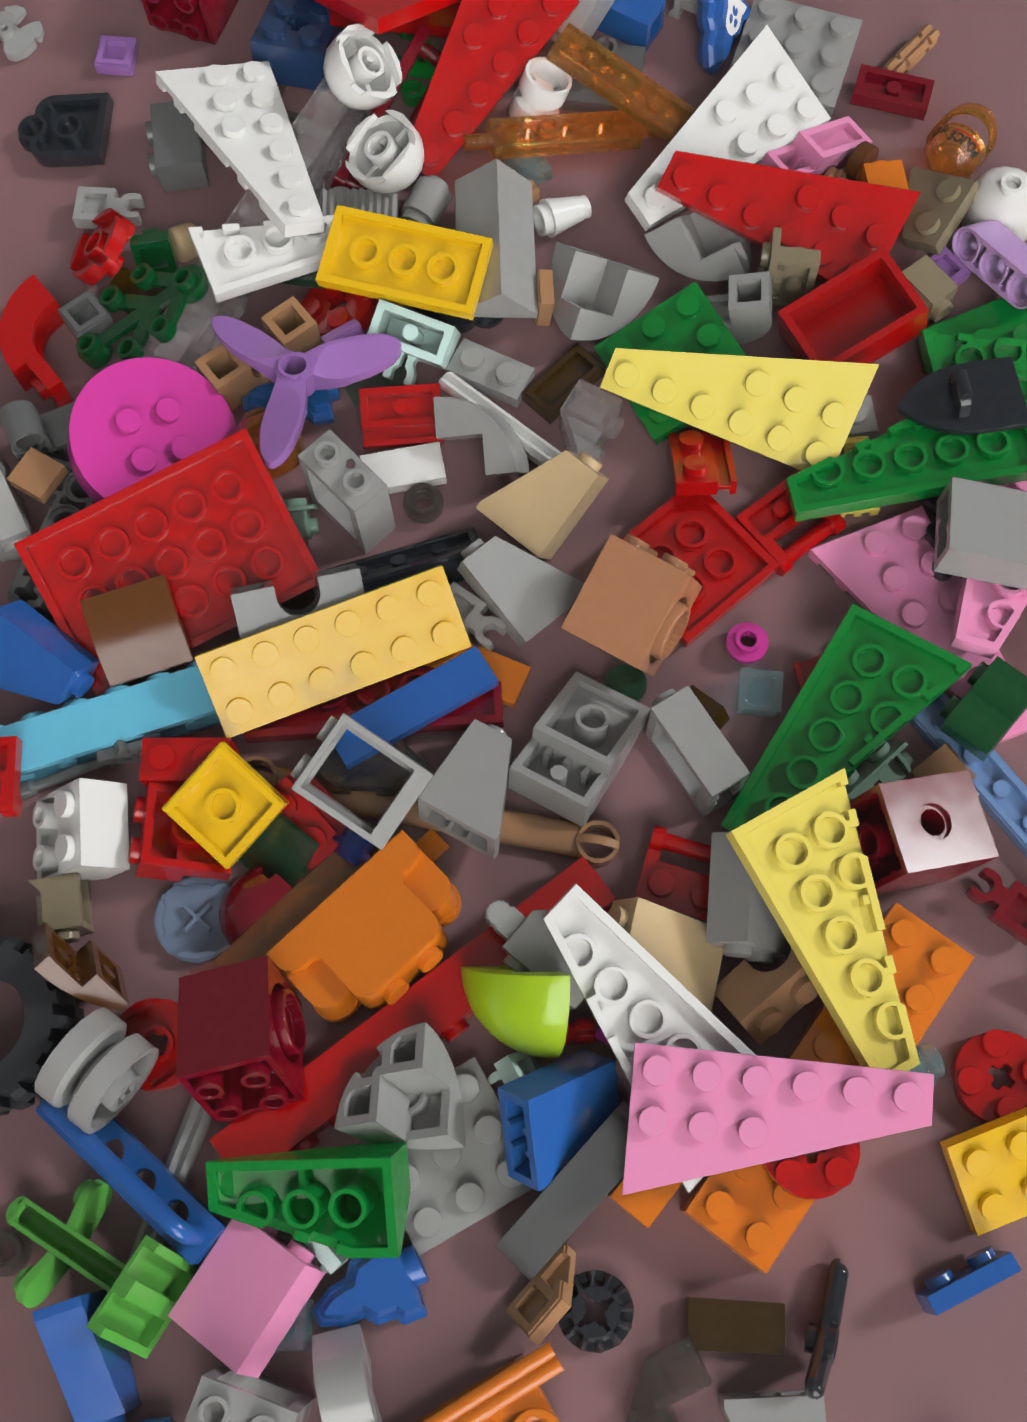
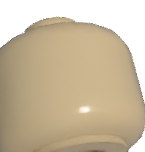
(182, 242)

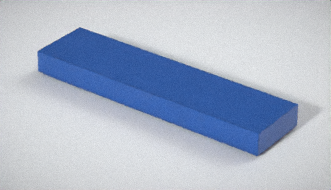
(419, 704)

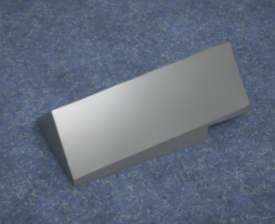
(500, 206)

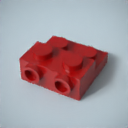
(164, 847)

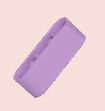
(995, 258)

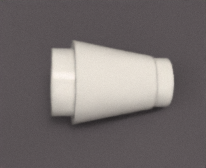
(559, 214)

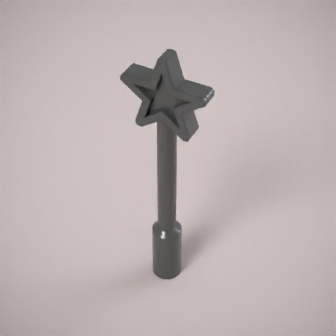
(113, 756)

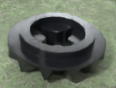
(619, 1314)

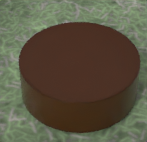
(863, 153)

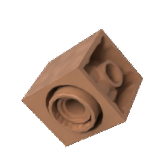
(634, 603)

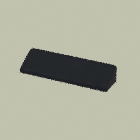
(415, 558)

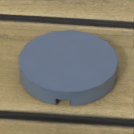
(189, 920)

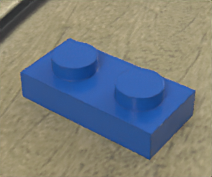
(983, 1271)

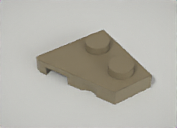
(938, 208)

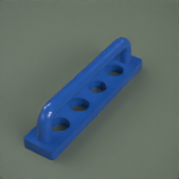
(190, 1238)

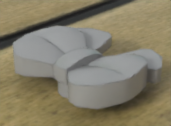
(18, 42)

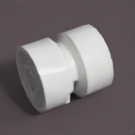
(540, 89)

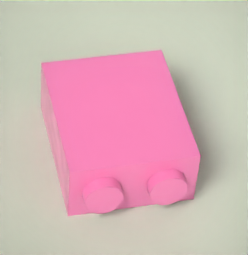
(247, 1295)

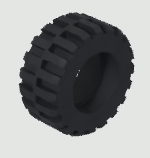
(47, 1019)

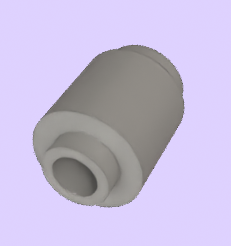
(427, 201)

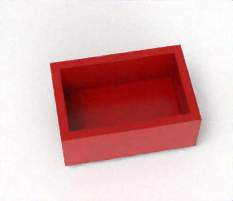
(855, 314)

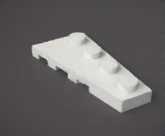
(255, 256)

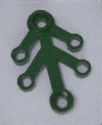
(180, 288)

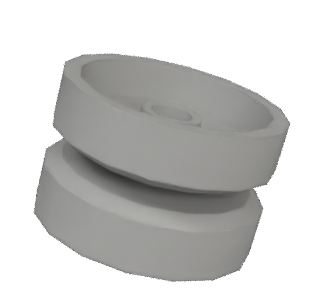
(96, 1070)

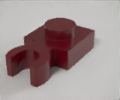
(1008, 904)

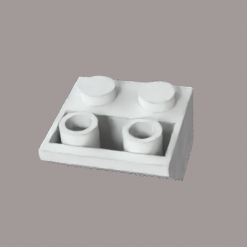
(82, 830)

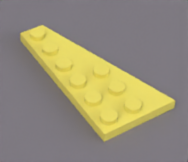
(768, 405)
(827, 906)

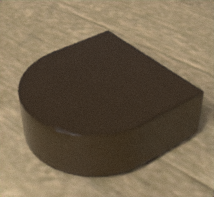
(713, 708)

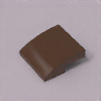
(137, 631)
(83, 974)

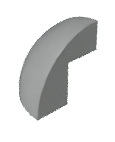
(700, 248)
(596, 293)
(406, 1095)

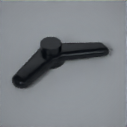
(823, 1337)

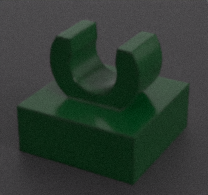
(154, 249)

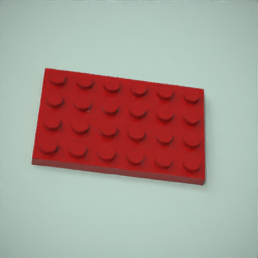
(198, 522)

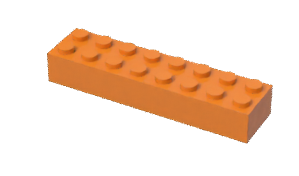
(745, 1204)

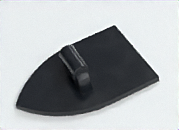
(968, 399)

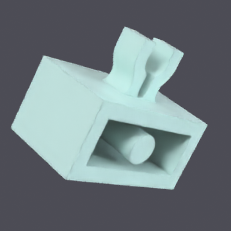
(420, 338)

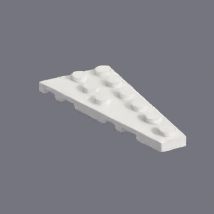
(747, 114)
(248, 129)
(629, 988)

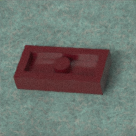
(892, 92)

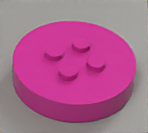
(141, 421)

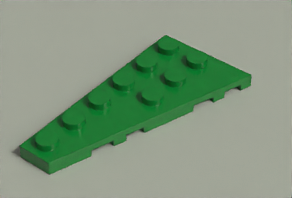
(905, 467)

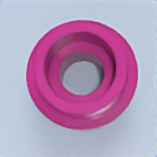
(745, 654)

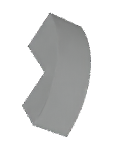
(468, 420)

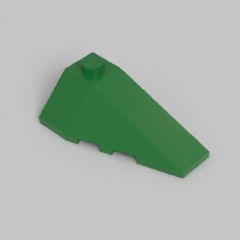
(328, 1195)

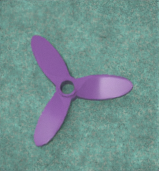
(300, 374)

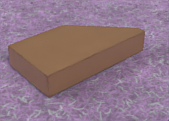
(545, 1296)

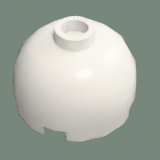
(361, 69)
(385, 153)
(1002, 199)

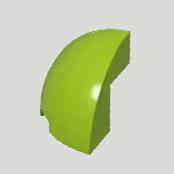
(521, 1007)

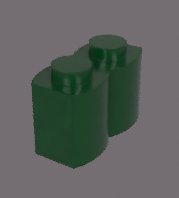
(987, 709)

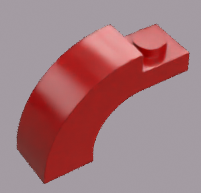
(24, 333)

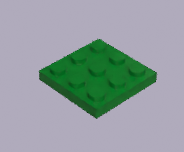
(676, 325)

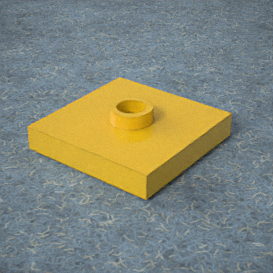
(225, 805)

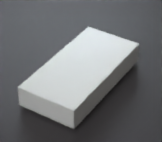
(408, 466)

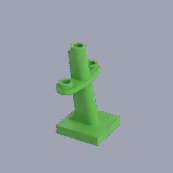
(138, 1292)

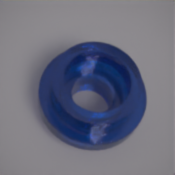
(352, 847)

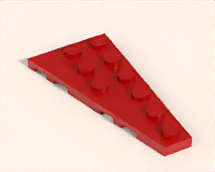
(479, 66)
(814, 210)

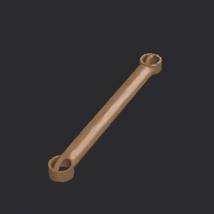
(517, 828)

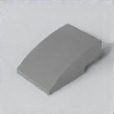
(577, 748)

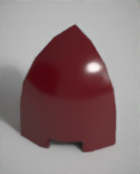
(249, 901)

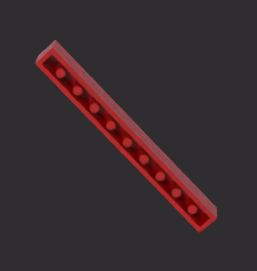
(433, 999)

